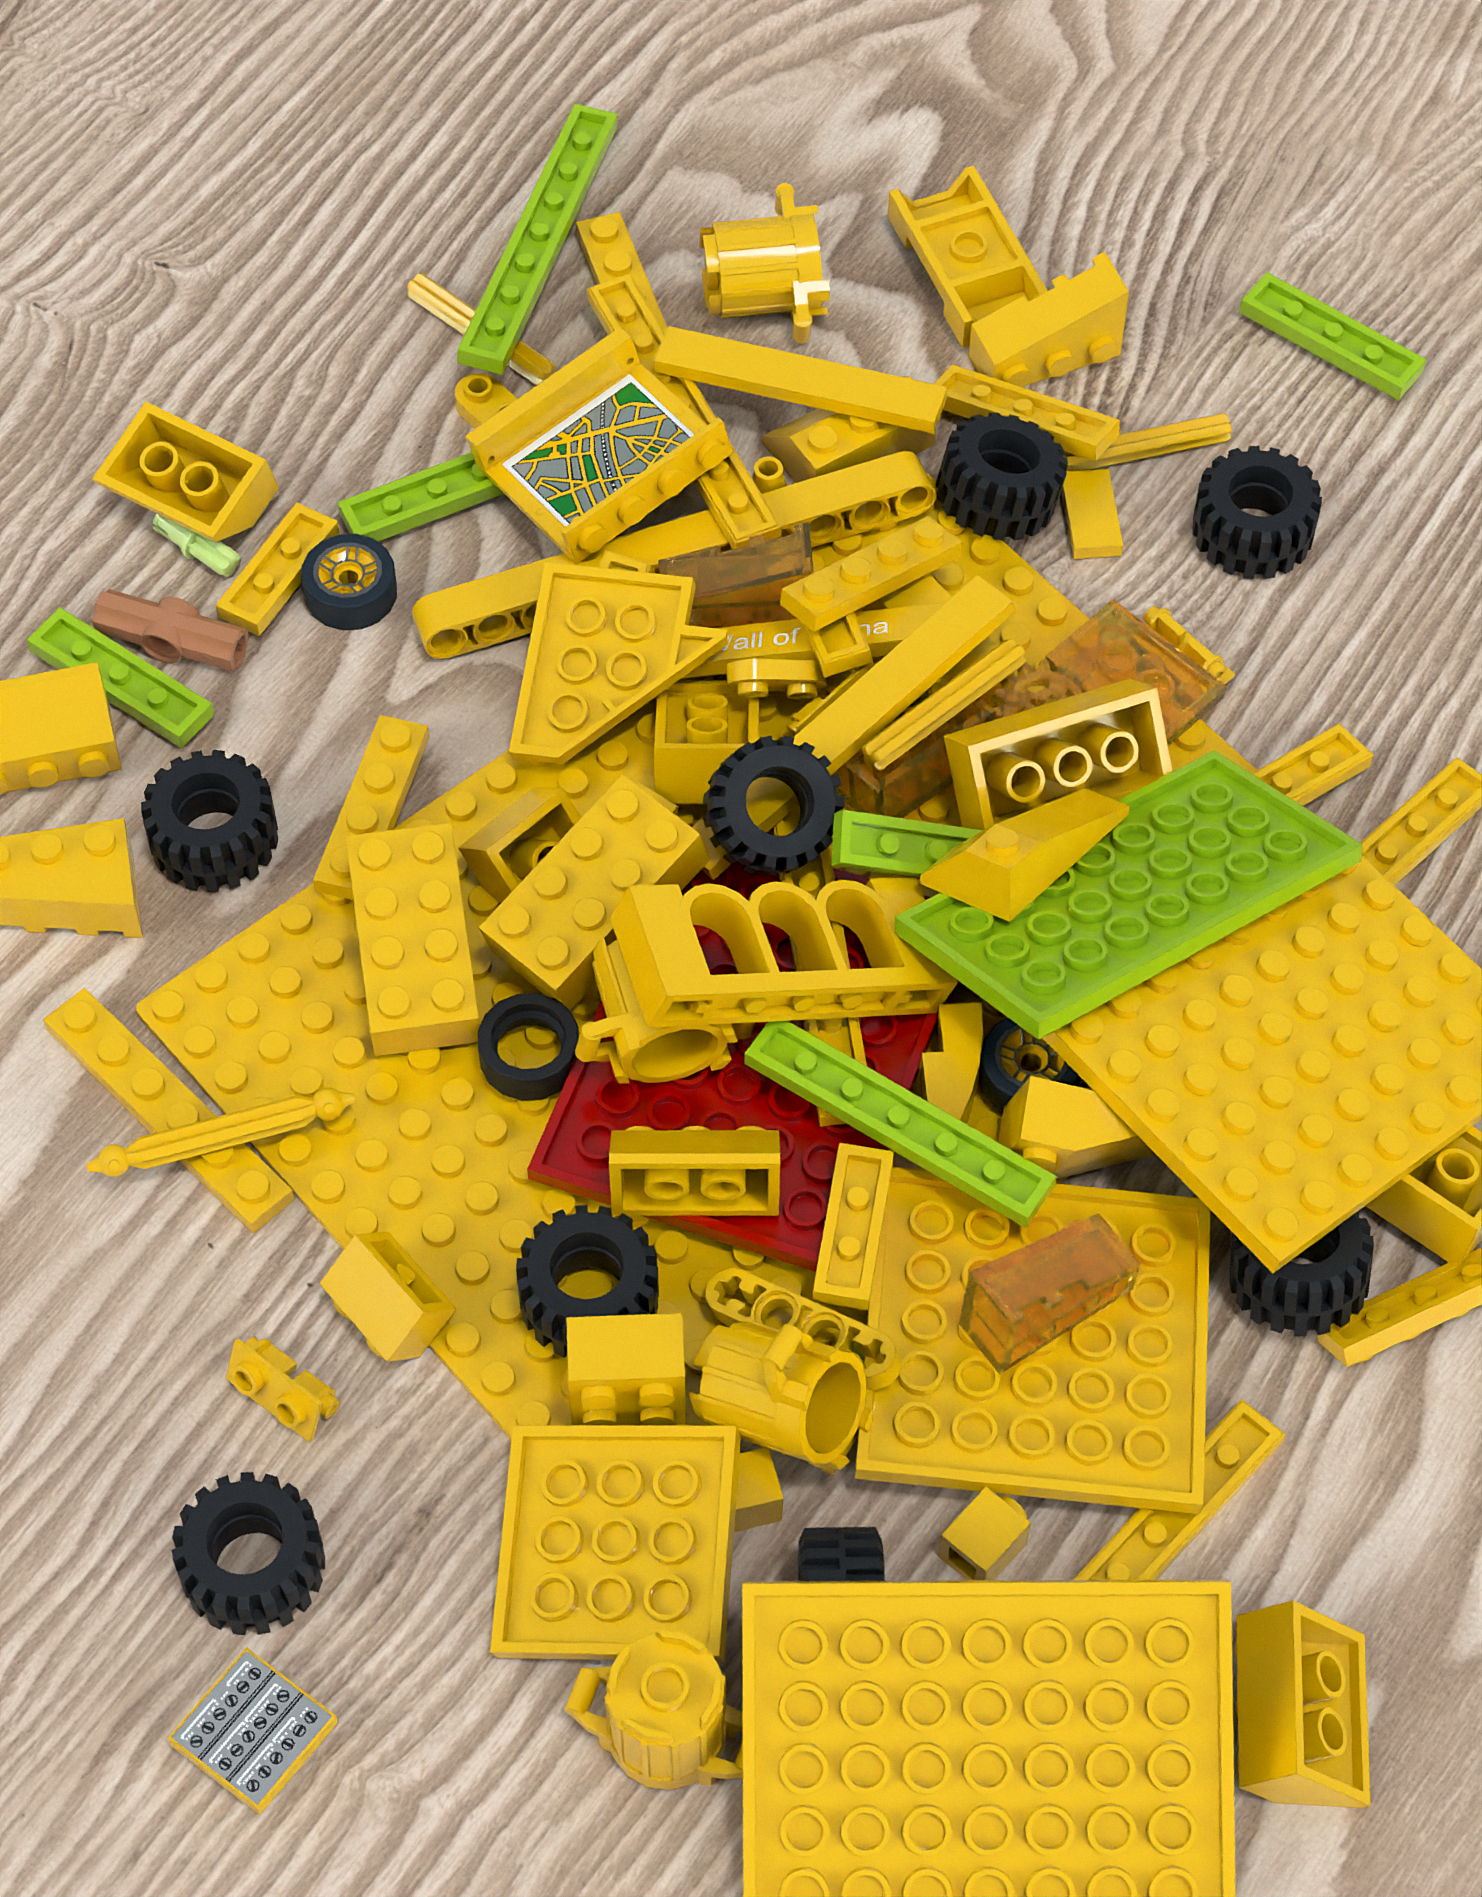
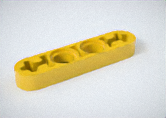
(807, 1317)

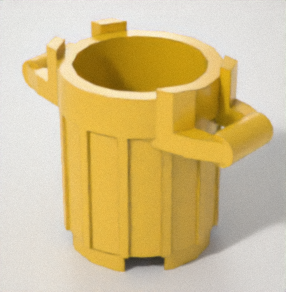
(766, 265)
(645, 1052)
(783, 1391)
(662, 1712)

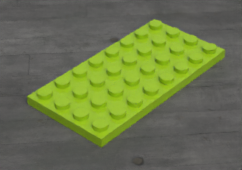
(1170, 879)

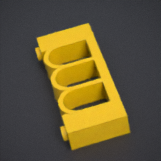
(676, 985)

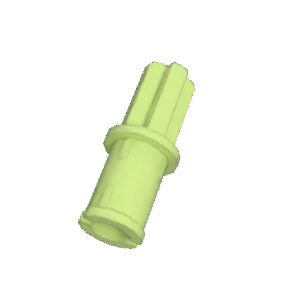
(213, 554)

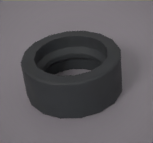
(525, 1011)

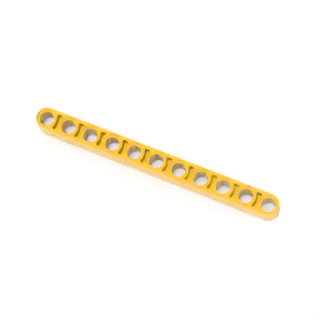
(833, 504)

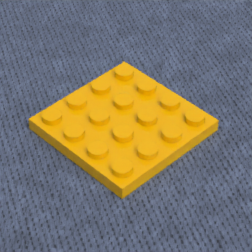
(615, 1538)

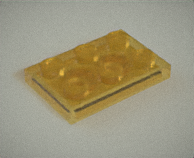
(1122, 647)

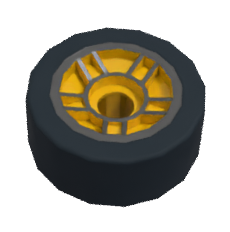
(328, 577)
(1004, 1054)

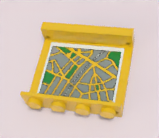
(596, 447)

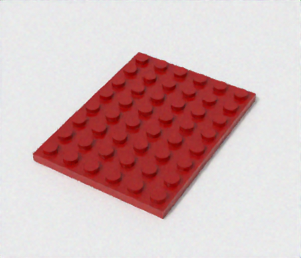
(593, 1103)

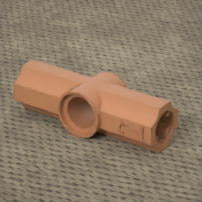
(170, 630)

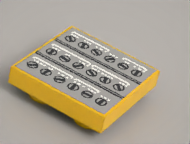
(253, 1730)

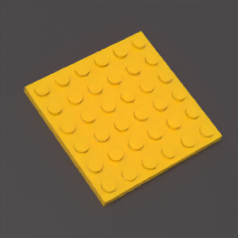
(1086, 1418)

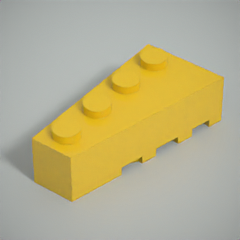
(70, 880)

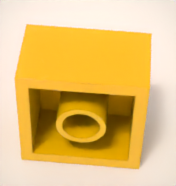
(626, 1369)

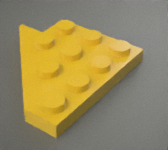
(601, 653)

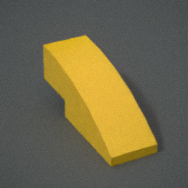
(951, 1074)

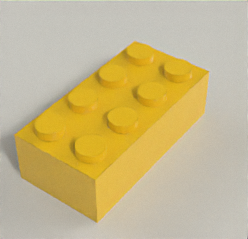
(1092, 741)
(567, 900)
(413, 939)

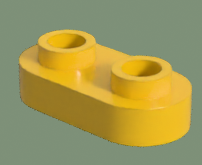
(480, 398)
(758, 676)

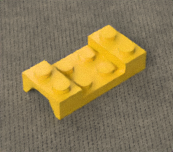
(965, 250)

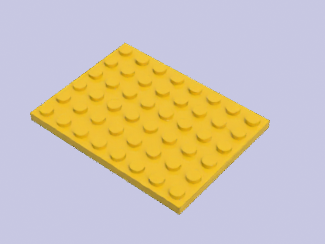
(1296, 1059)
(988, 1738)

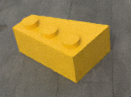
(1056, 331)

